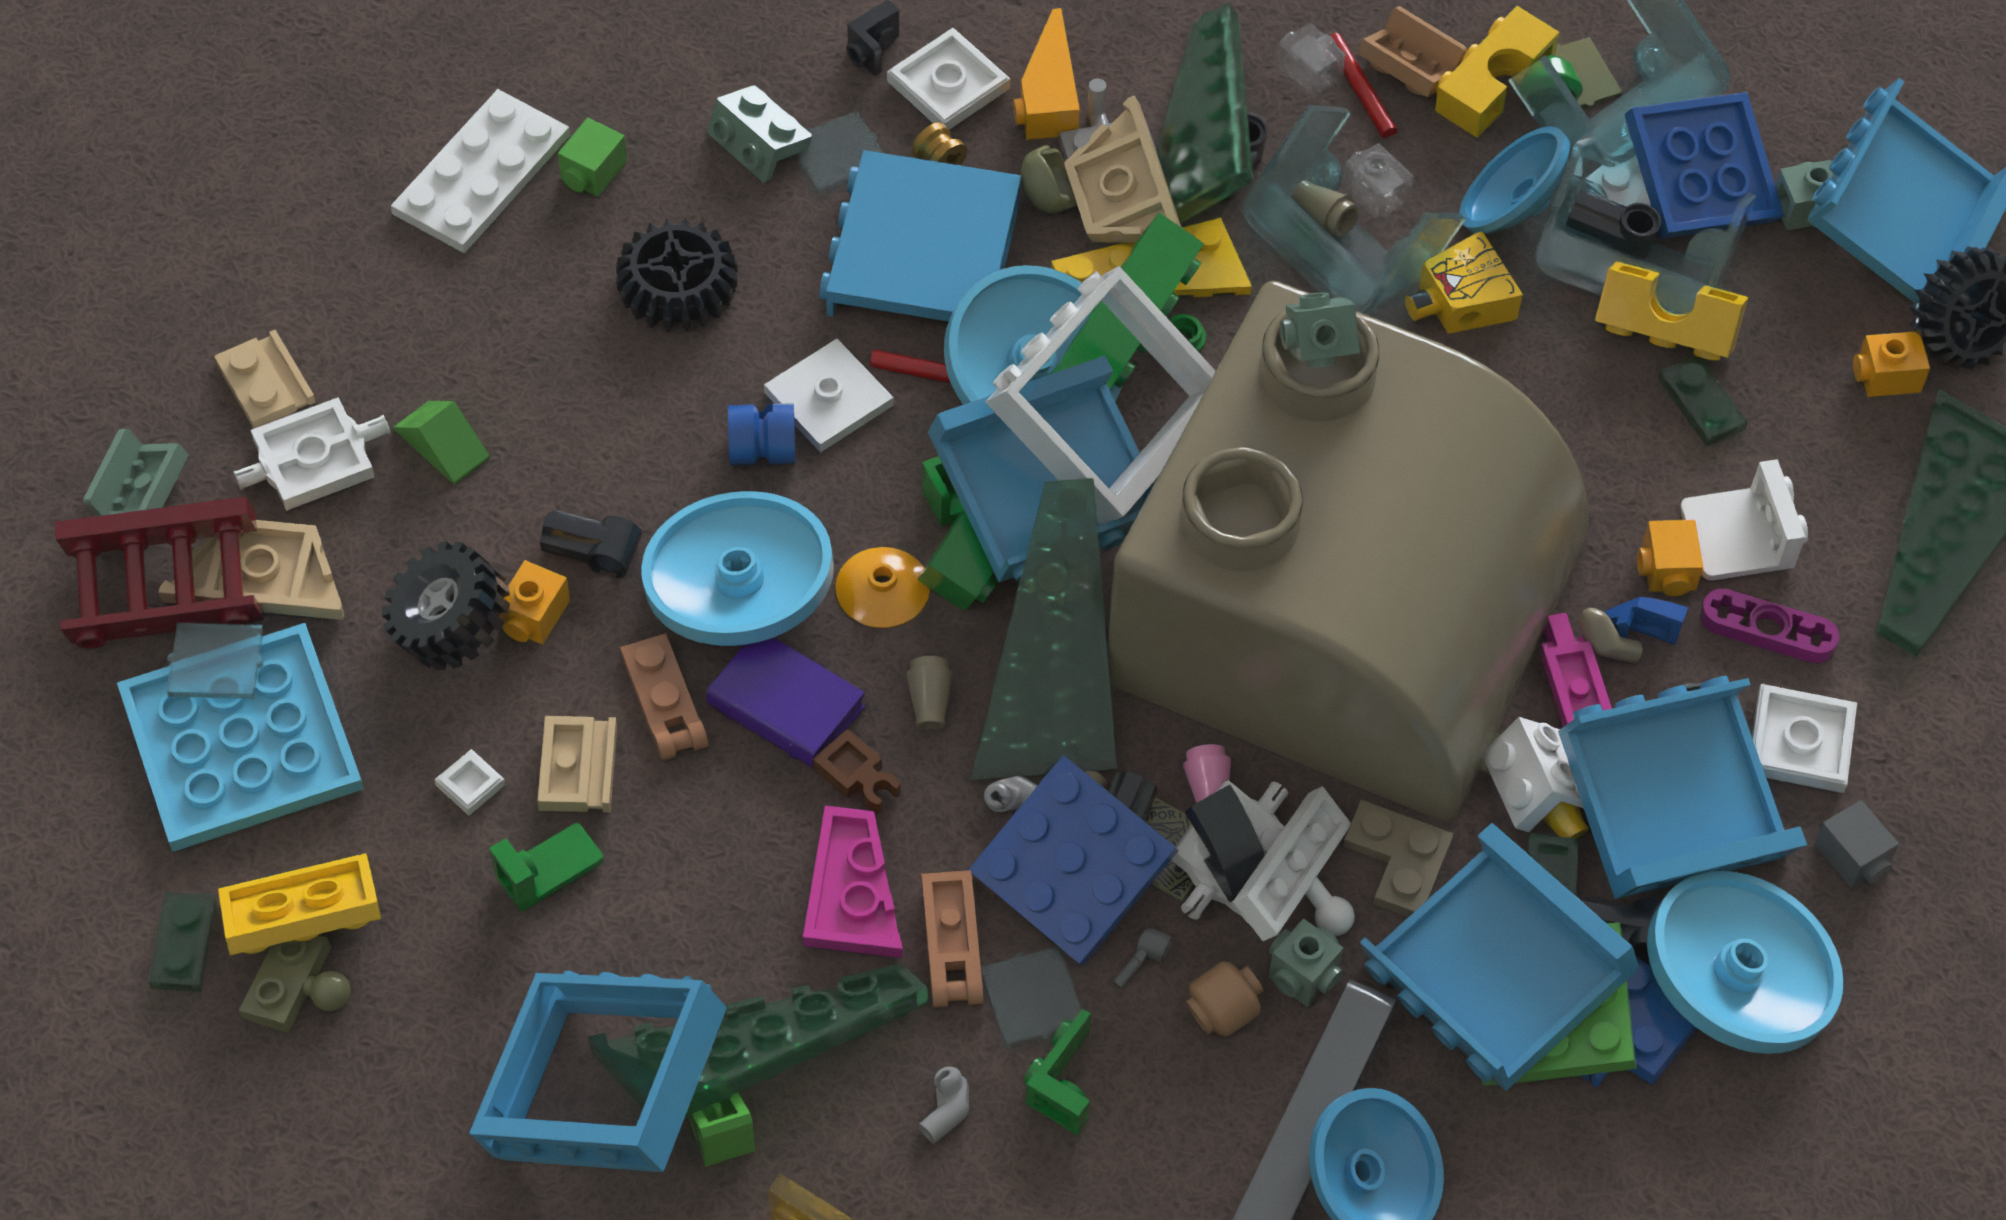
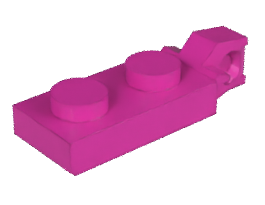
(1571, 669)

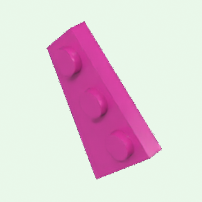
(850, 888)

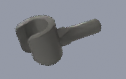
(1151, 944)

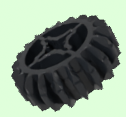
(651, 286)
(1963, 308)

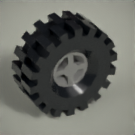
(446, 605)

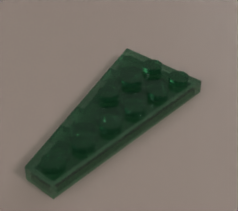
(767, 1038)

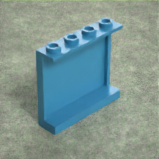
(1905, 195)
(918, 235)
(1004, 480)
(1674, 787)
(1502, 961)

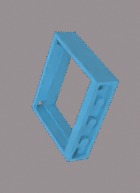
(645, 1147)

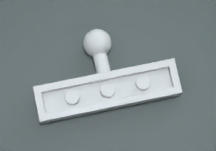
(1292, 871)

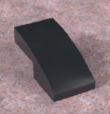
(1228, 838)

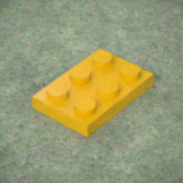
(298, 904)

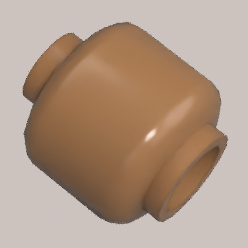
(1224, 999)

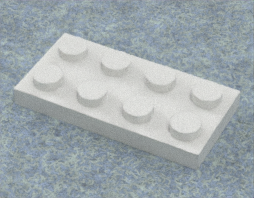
(480, 170)

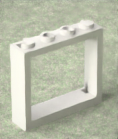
(1160, 340)

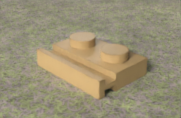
(264, 379)
(577, 764)

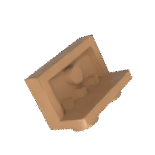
(1412, 52)

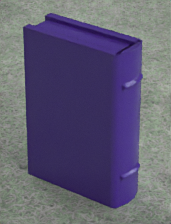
(785, 698)

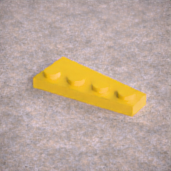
(1218, 273)

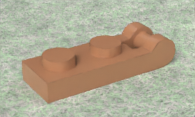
(663, 696)
(952, 937)

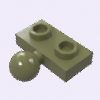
(286, 981)

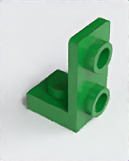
(545, 868)
(1060, 1100)

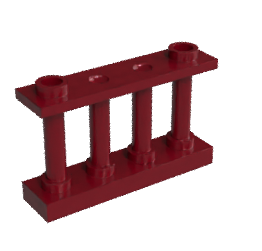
(133, 534)

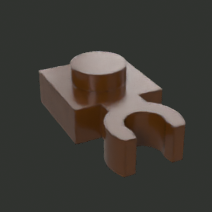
(854, 767)

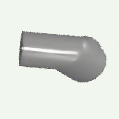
(1008, 793)
(952, 1104)

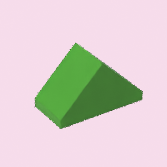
(444, 439)
(723, 1130)

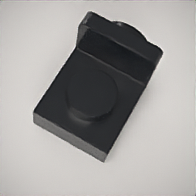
(871, 34)

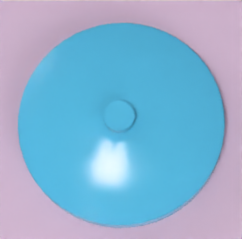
(999, 321)
(737, 568)
(1745, 962)

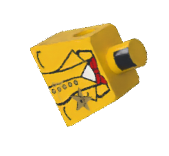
(1466, 287)

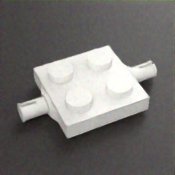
(312, 453)
(1193, 851)

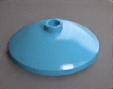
(1517, 182)
(1388, 1147)

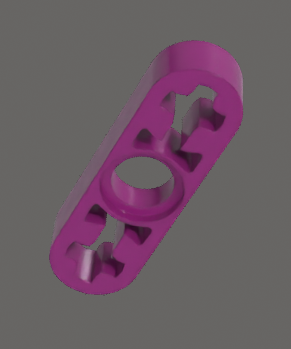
(1783, 615)

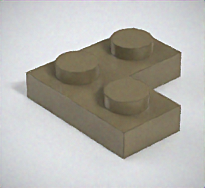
(1408, 846)

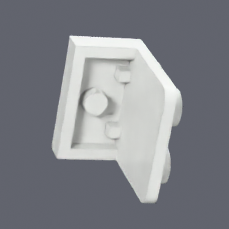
(1749, 527)
(1531, 772)

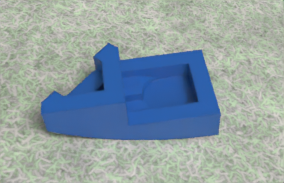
(1650, 617)

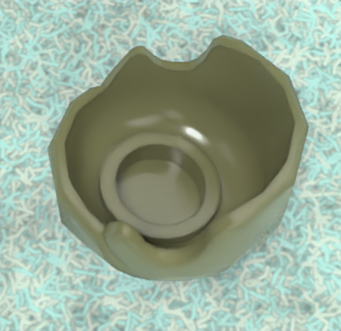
(1046, 181)

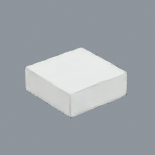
(470, 782)

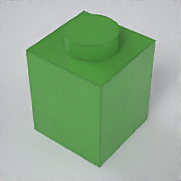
(592, 157)

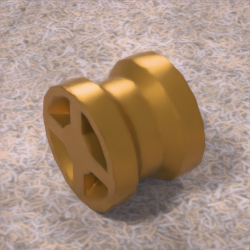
(937, 145)

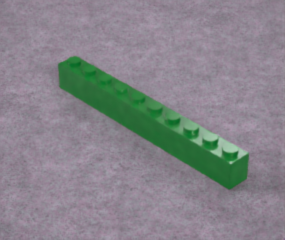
(1156, 265)

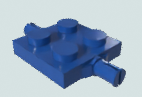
(1656, 1026)

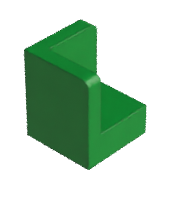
(940, 492)

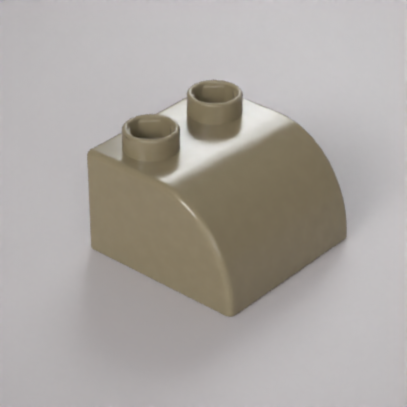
(1350, 558)

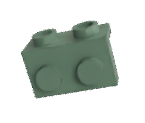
(756, 131)
(134, 476)

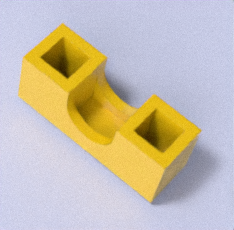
(1470, 92)
(1632, 306)

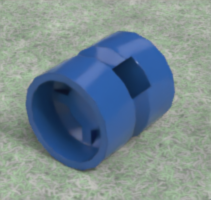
(761, 434)

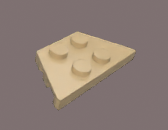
(1119, 179)
(279, 567)

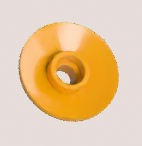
(876, 602)

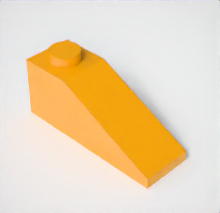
(1048, 86)

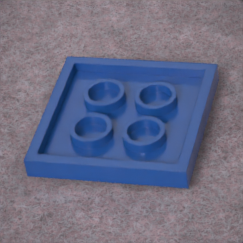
(1702, 162)
(1073, 860)

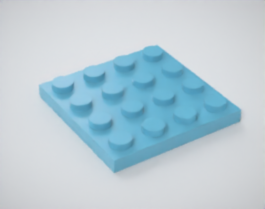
(238, 759)

